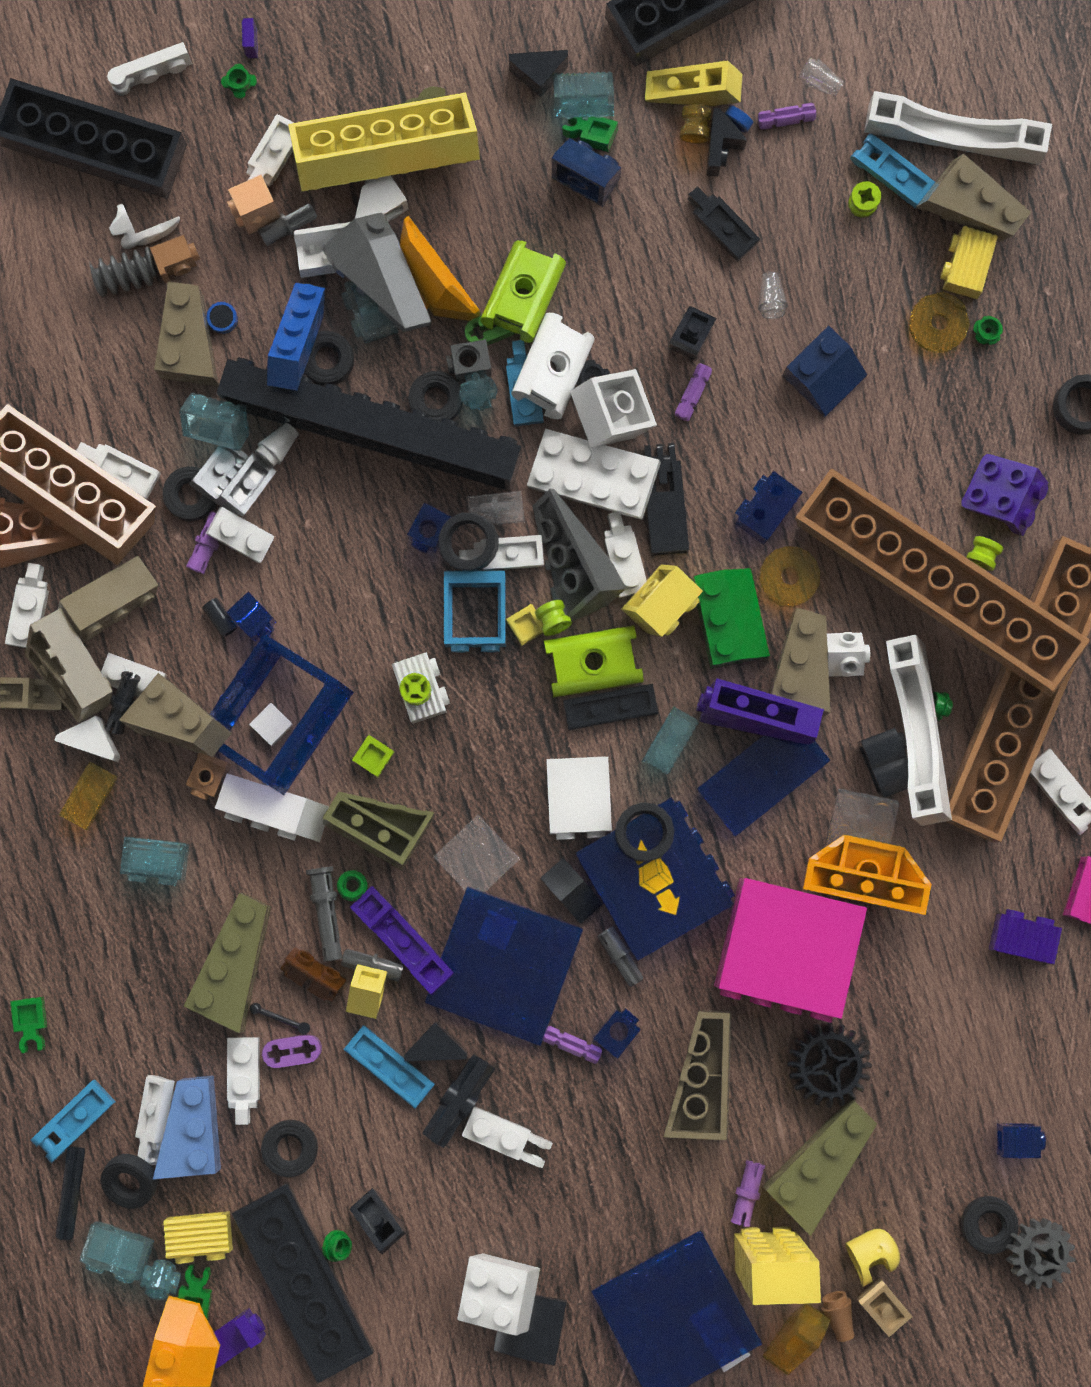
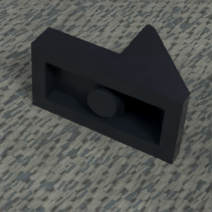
(723, 136)
(692, 333)
(378, 1221)

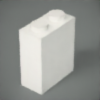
(579, 797)

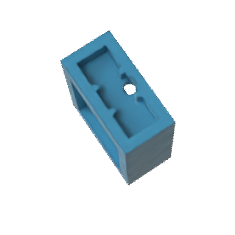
(474, 579)

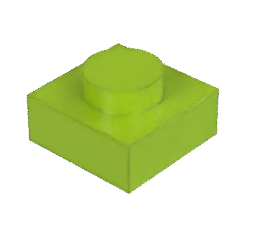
(373, 756)

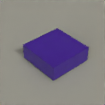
(249, 38)

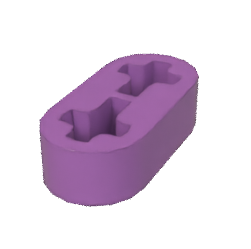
(292, 1058)

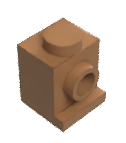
(175, 257)
(218, 771)

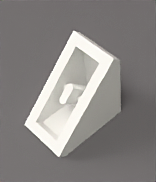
(90, 737)

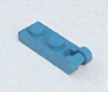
(893, 170)
(73, 1120)

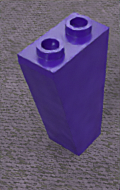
(758, 712)

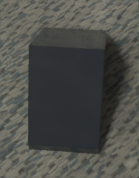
(538, 68)
(571, 890)
(436, 1045)

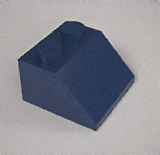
(585, 171)
(825, 371)

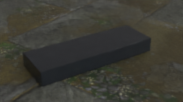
(610, 707)

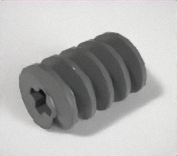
(123, 273)

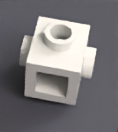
(847, 654)

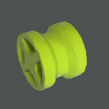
(862, 206)
(985, 553)
(553, 617)
(411, 686)

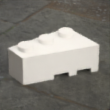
(268, 808)

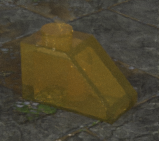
(797, 1338)

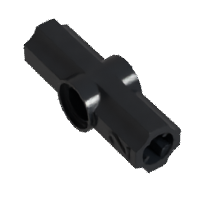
(458, 1100)

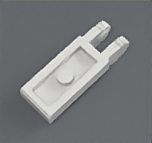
(503, 1136)

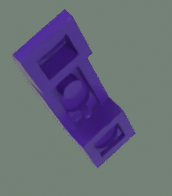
(402, 940)

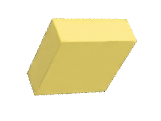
(525, 625)

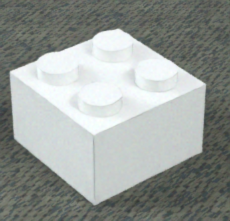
(613, 408)
(498, 1294)

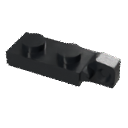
(723, 224)

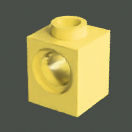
(366, 991)

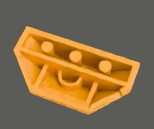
(433, 279)
(869, 874)
(182, 1348)

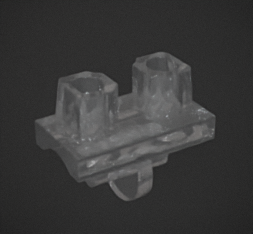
(498, 507)

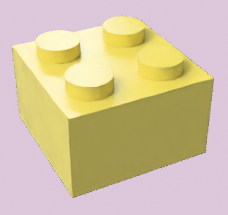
(663, 600)

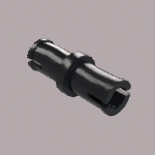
(122, 701)

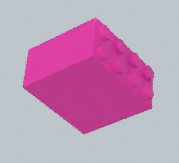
(790, 949)

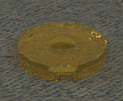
(926, 334)
(789, 558)

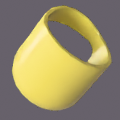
(870, 1250)

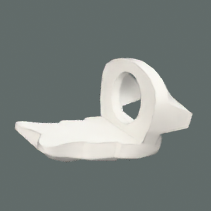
(122, 225)

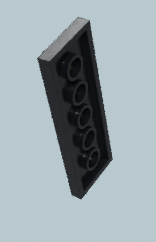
(303, 1283)

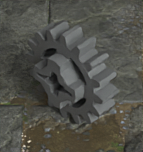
(1028, 1262)

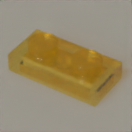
(88, 795)

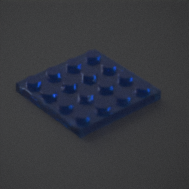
(505, 965)
(677, 1315)

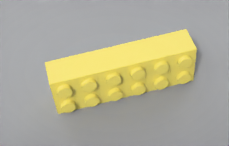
(384, 141)
(776, 1267)

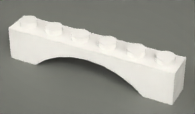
(906, 120)
(925, 763)

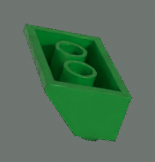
(730, 617)

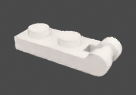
(148, 68)
(1062, 789)

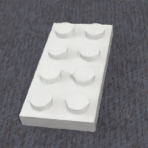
(595, 475)

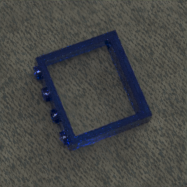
(307, 732)

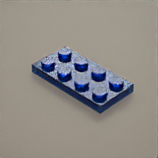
(760, 780)

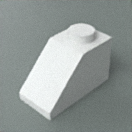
(381, 196)

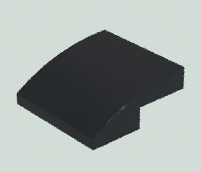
(542, 1338)

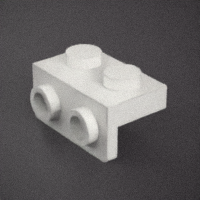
(309, 249)

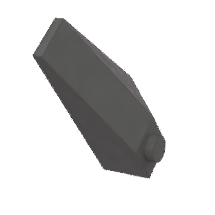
(376, 264)
(578, 565)

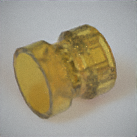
(695, 123)

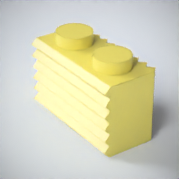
(969, 262)
(198, 1236)

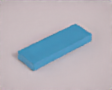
(389, 1066)

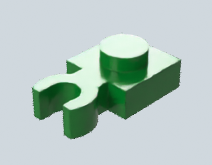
(595, 131)
(29, 1017)
(195, 1291)

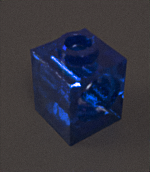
(427, 515)
(252, 617)
(615, 1046)
(1020, 1140)

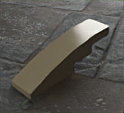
(28, 695)

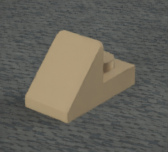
(884, 1307)

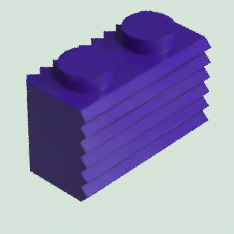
(1025, 938)

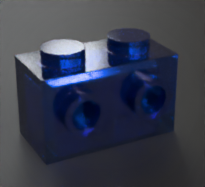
(768, 507)

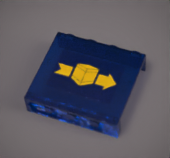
(658, 897)

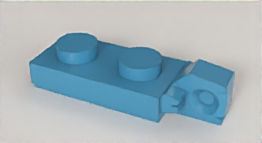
(524, 410)

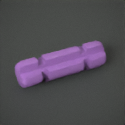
(786, 116)
(693, 392)
(572, 1044)

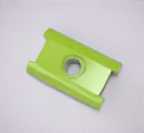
(518, 311)
(616, 655)

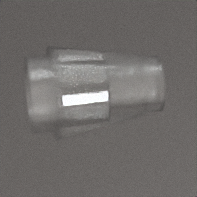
(820, 77)
(772, 297)

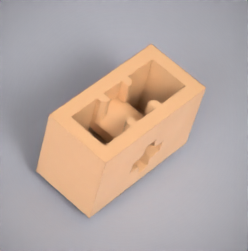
(252, 204)

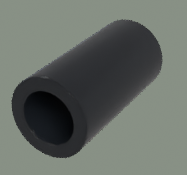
(219, 617)

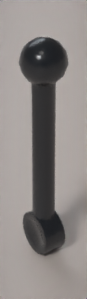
(303, 1028)

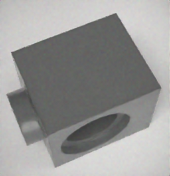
(478, 350)

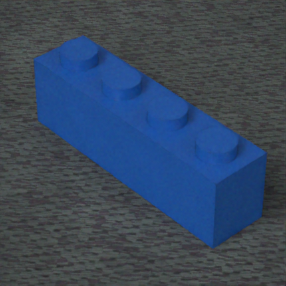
(295, 336)

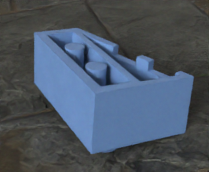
(191, 1131)

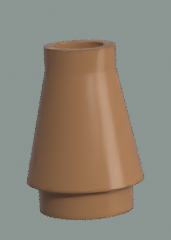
(839, 1310)

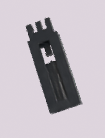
(667, 509)

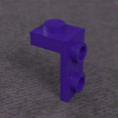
(238, 1334)

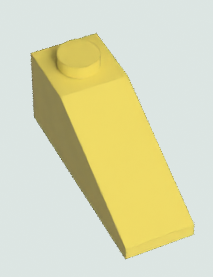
(695, 84)

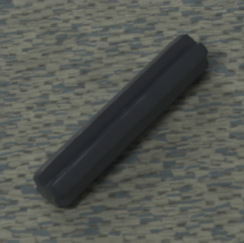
(70, 1193)

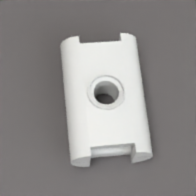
(567, 351)

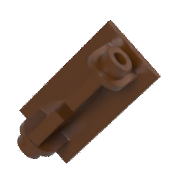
(302, 965)

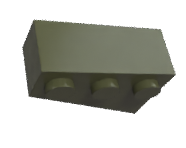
(378, 826)

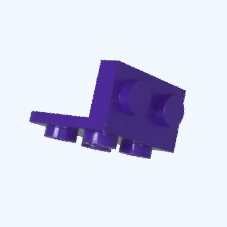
(1006, 492)

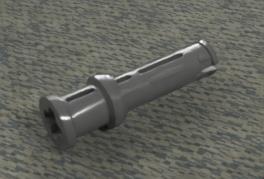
(323, 897)

